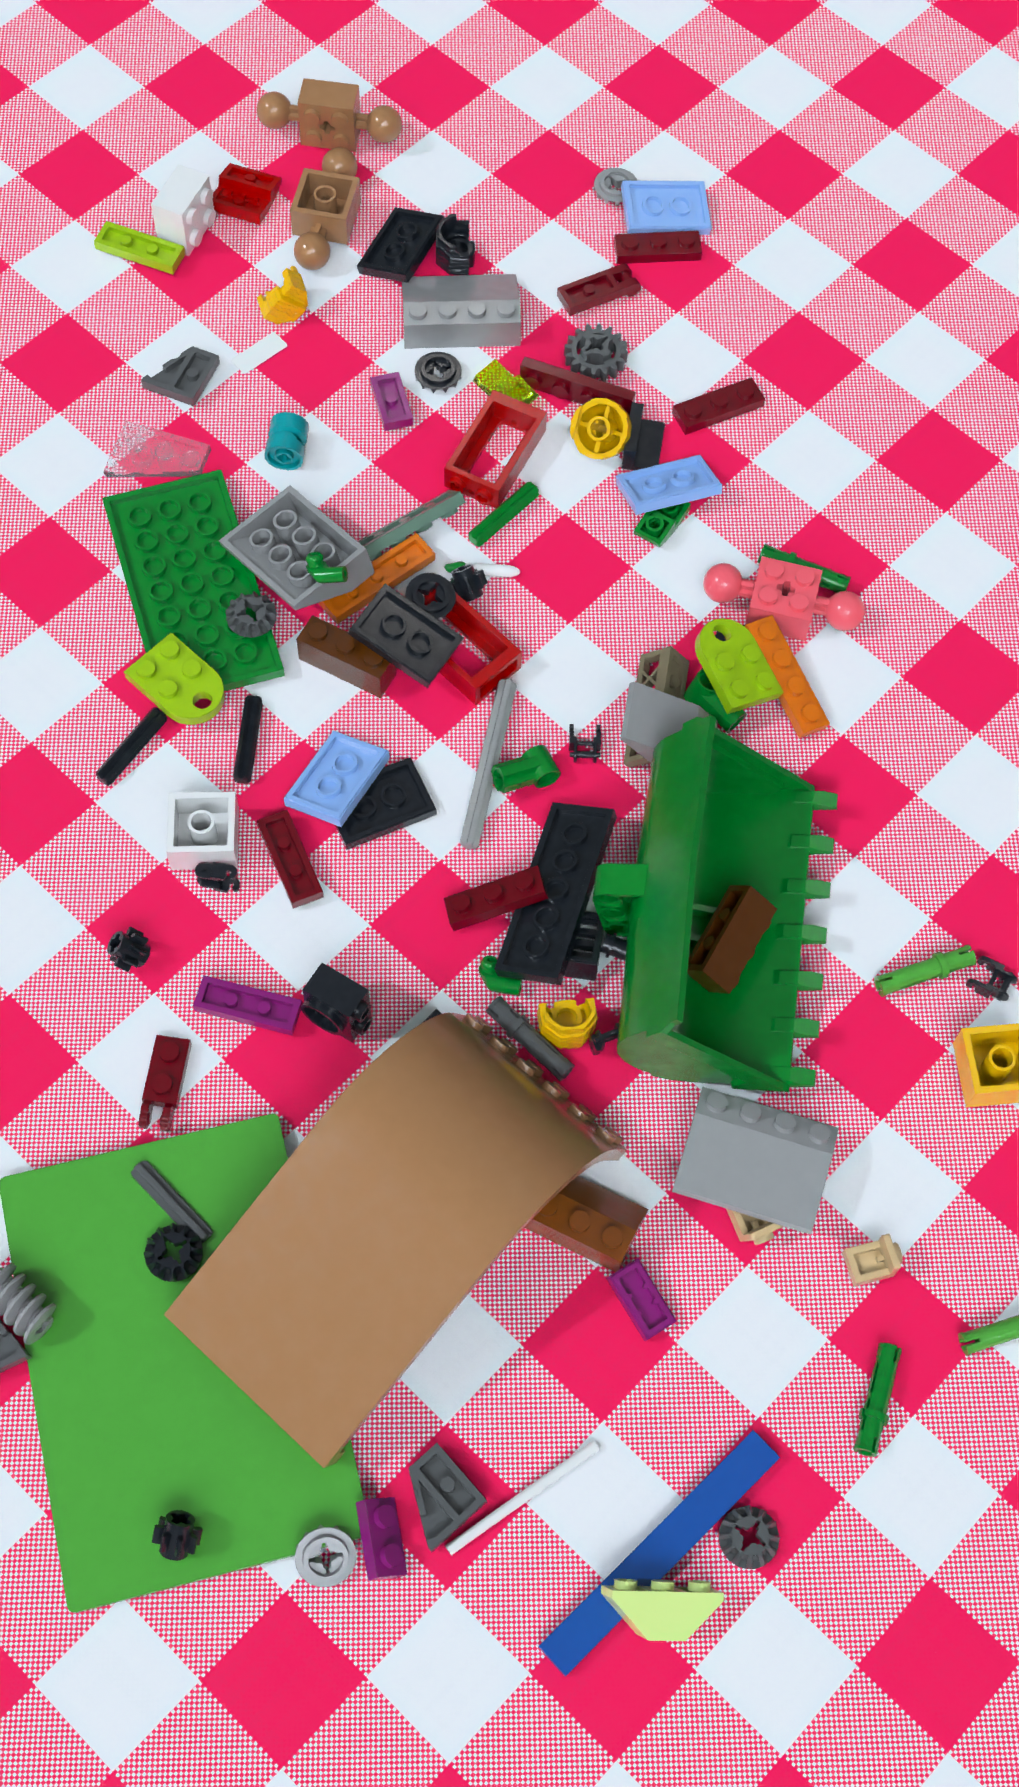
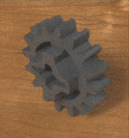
(596, 352)

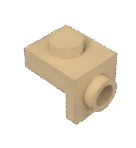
(752, 1228)
(873, 1261)

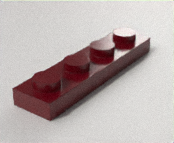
(572, 385)

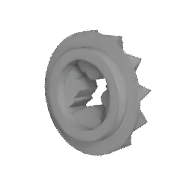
(612, 177)
(313, 1568)

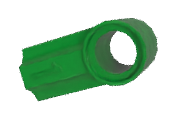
(703, 694)
(532, 768)

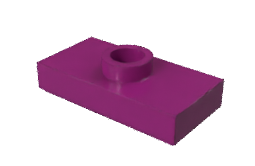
(641, 1299)

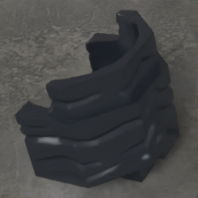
(453, 246)

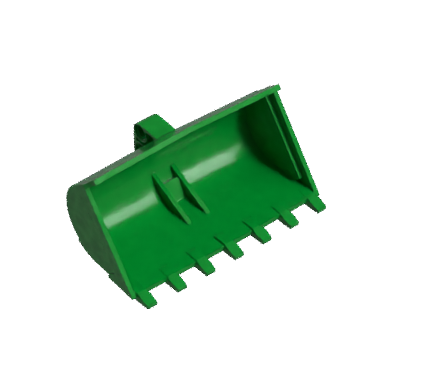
(711, 823)

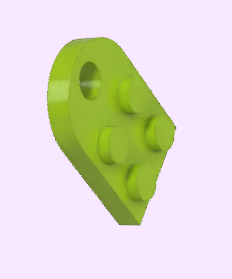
(735, 666)
(177, 679)

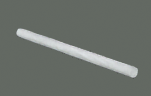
(521, 1498)

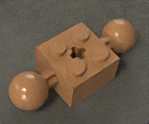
(329, 115)
(325, 207)

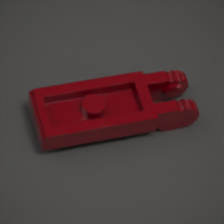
(164, 1080)

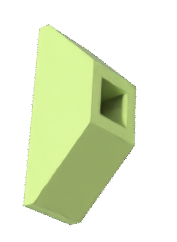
(661, 1609)

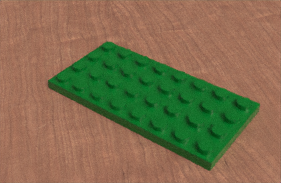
(186, 578)

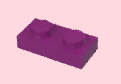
(391, 401)
(381, 1538)

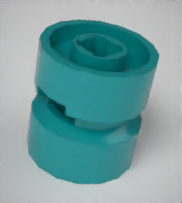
(286, 441)

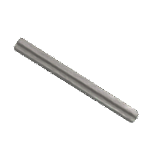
(489, 756)

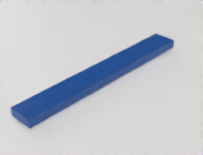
(661, 1549)

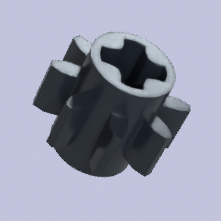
(468, 582)
(128, 949)
(177, 1535)

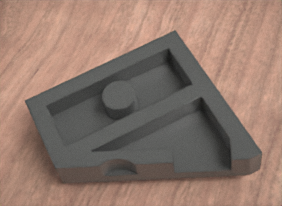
(184, 376)
(442, 1495)

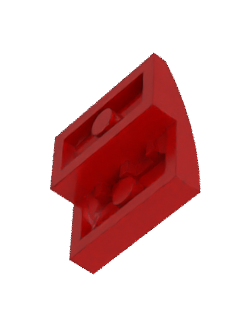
(245, 193)

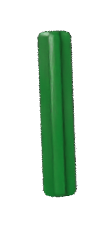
(503, 514)

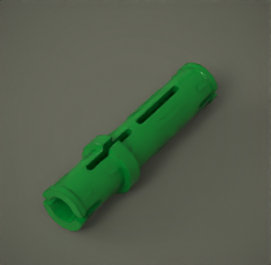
(829, 579)
(875, 1409)

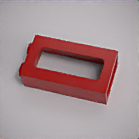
(496, 411)
(502, 652)

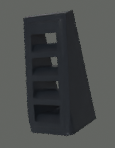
(583, 964)

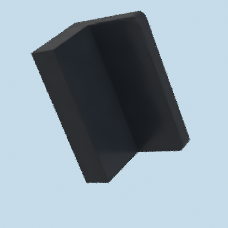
(645, 441)

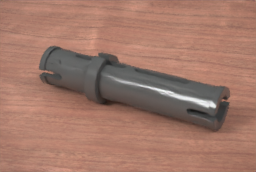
(523, 1032)

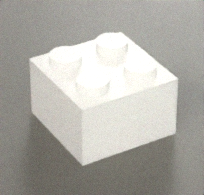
(184, 208)
(202, 829)

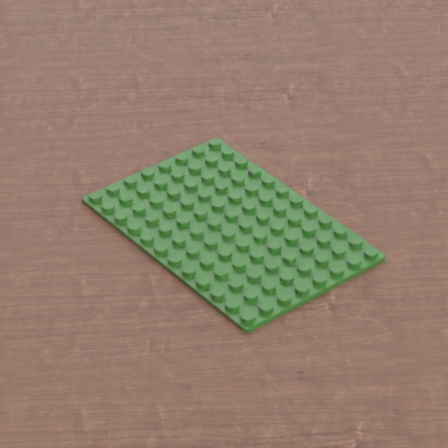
(132, 1406)

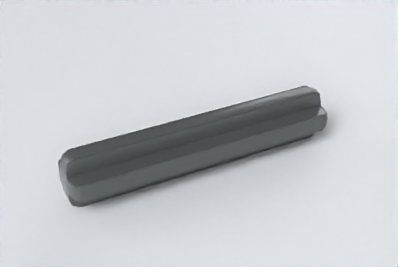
(169, 1200)

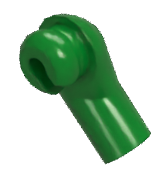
(322, 572)
(497, 983)

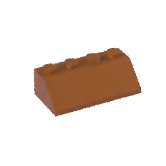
(591, 1222)

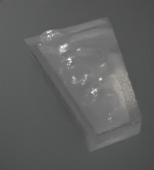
(155, 453)

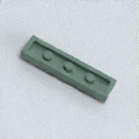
(416, 520)

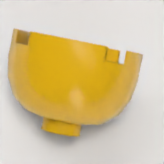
(600, 428)

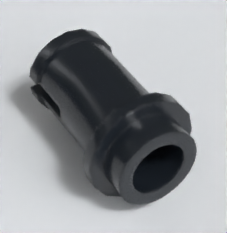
(614, 946)

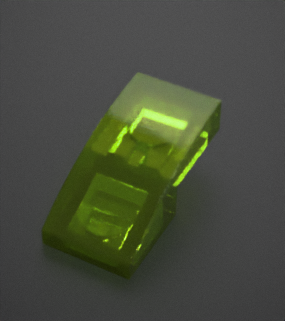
(497, 378)

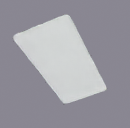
(258, 353)

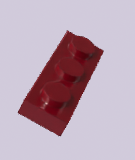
(657, 247)
(718, 406)
(290, 859)
(495, 898)

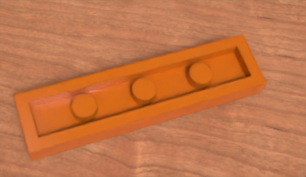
(389, 568)
(798, 697)

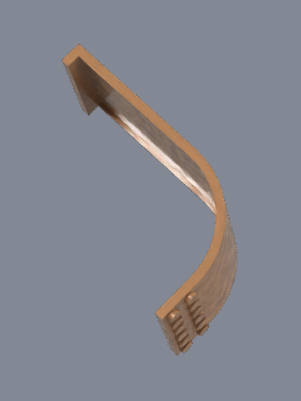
(385, 1225)

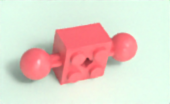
(786, 593)

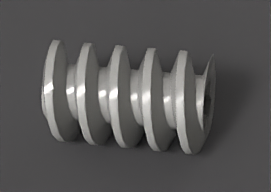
(21, 1308)

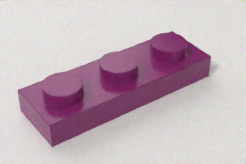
(247, 1005)

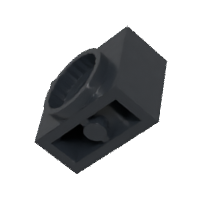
(337, 1003)

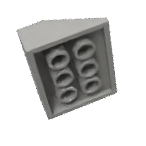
(461, 311)
(280, 537)
(756, 1160)

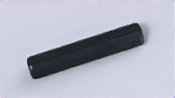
(247, 739)
(131, 746)

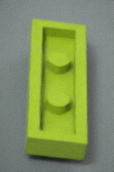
(139, 247)

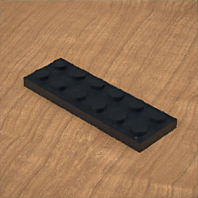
(546, 931)

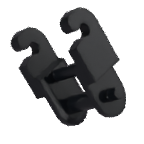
(573, 743)
(215, 876)
(997, 972)
(598, 1040)

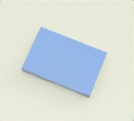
(665, 206)
(668, 484)
(337, 778)

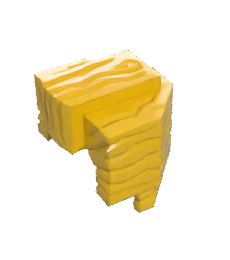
(287, 302)
(567, 1023)

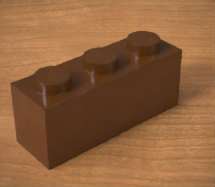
(344, 657)
(730, 939)

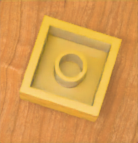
(988, 1064)

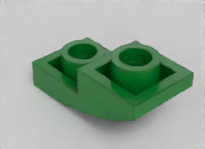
(661, 523)

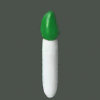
(495, 570)

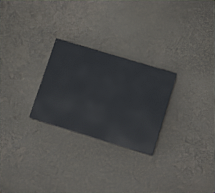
(400, 245)
(406, 635)
(390, 803)

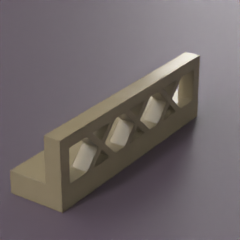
(667, 677)

